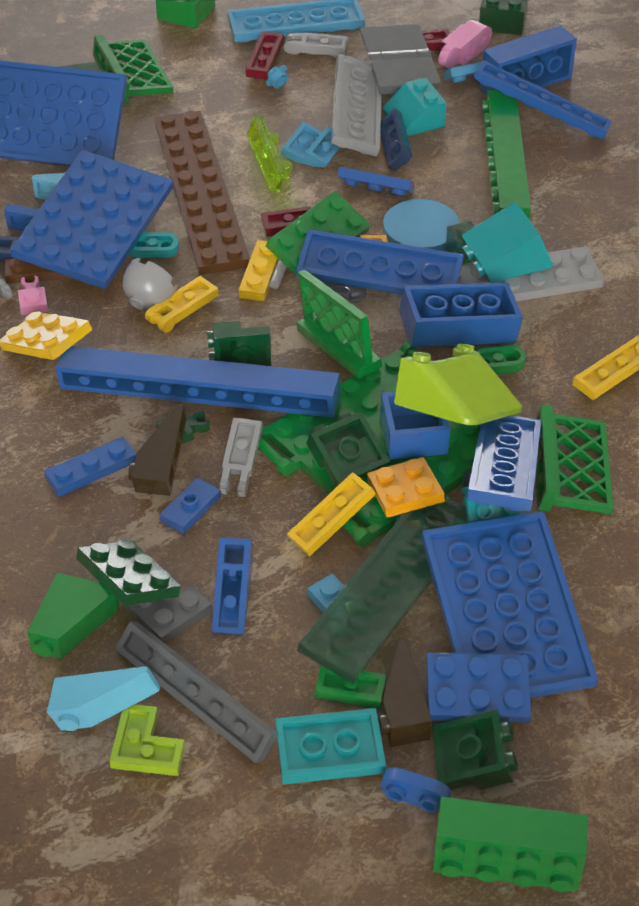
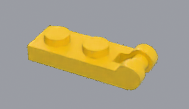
(181, 304)

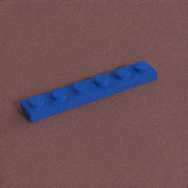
(543, 100)

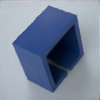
(412, 432)

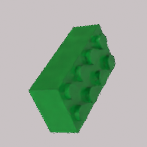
(510, 844)

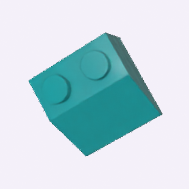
(420, 106)

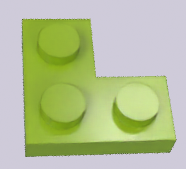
(141, 751)

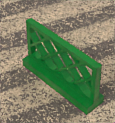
(109, 62)
(335, 326)
(552, 480)

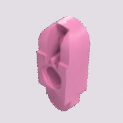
(464, 44)

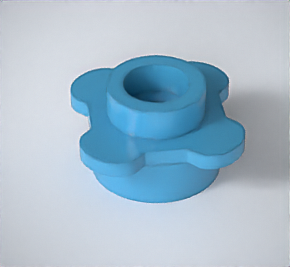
(277, 76)

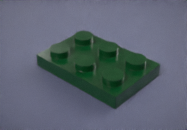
(128, 572)

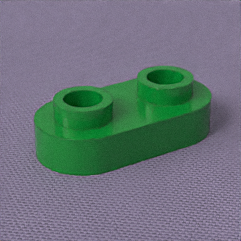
(504, 358)

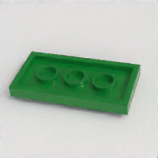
(329, 215)

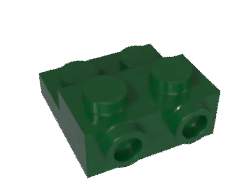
(239, 344)
(347, 448)
(475, 751)

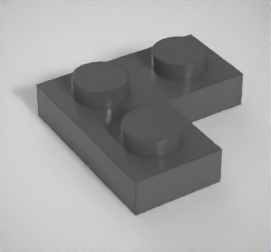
(171, 617)

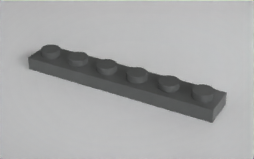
(197, 692)

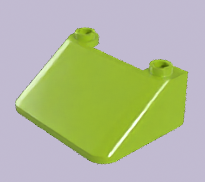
(454, 388)

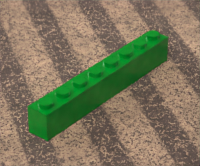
(505, 152)

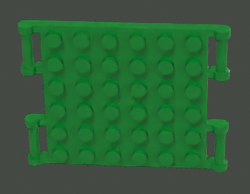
(364, 396)

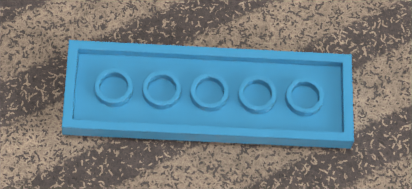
(295, 18)

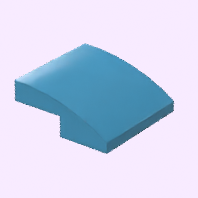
(310, 146)

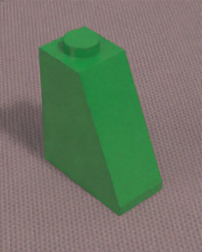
(69, 615)

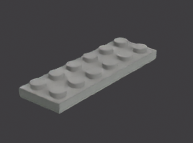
(356, 107)
(572, 272)

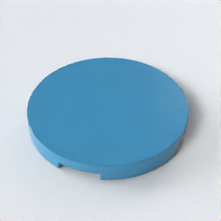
(419, 223)

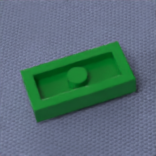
(365, 692)

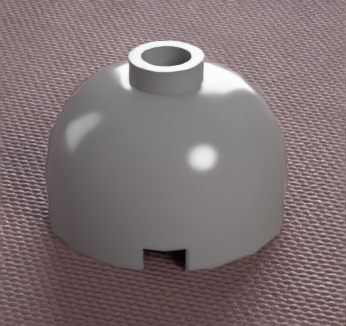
(147, 284)

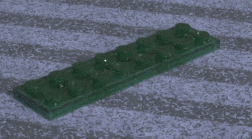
(378, 594)

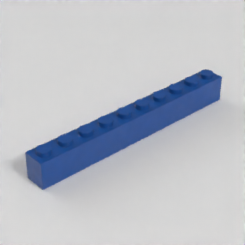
(200, 381)

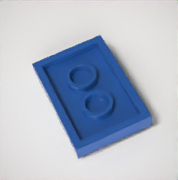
(476, 684)

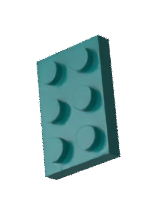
(330, 746)

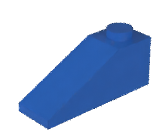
(232, 585)

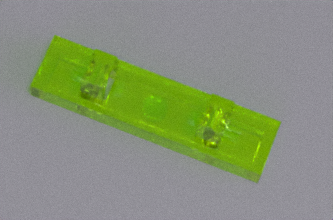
(265, 149)

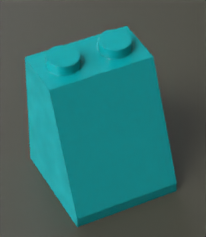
(506, 246)

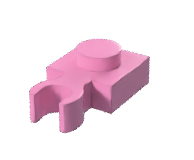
(32, 297)

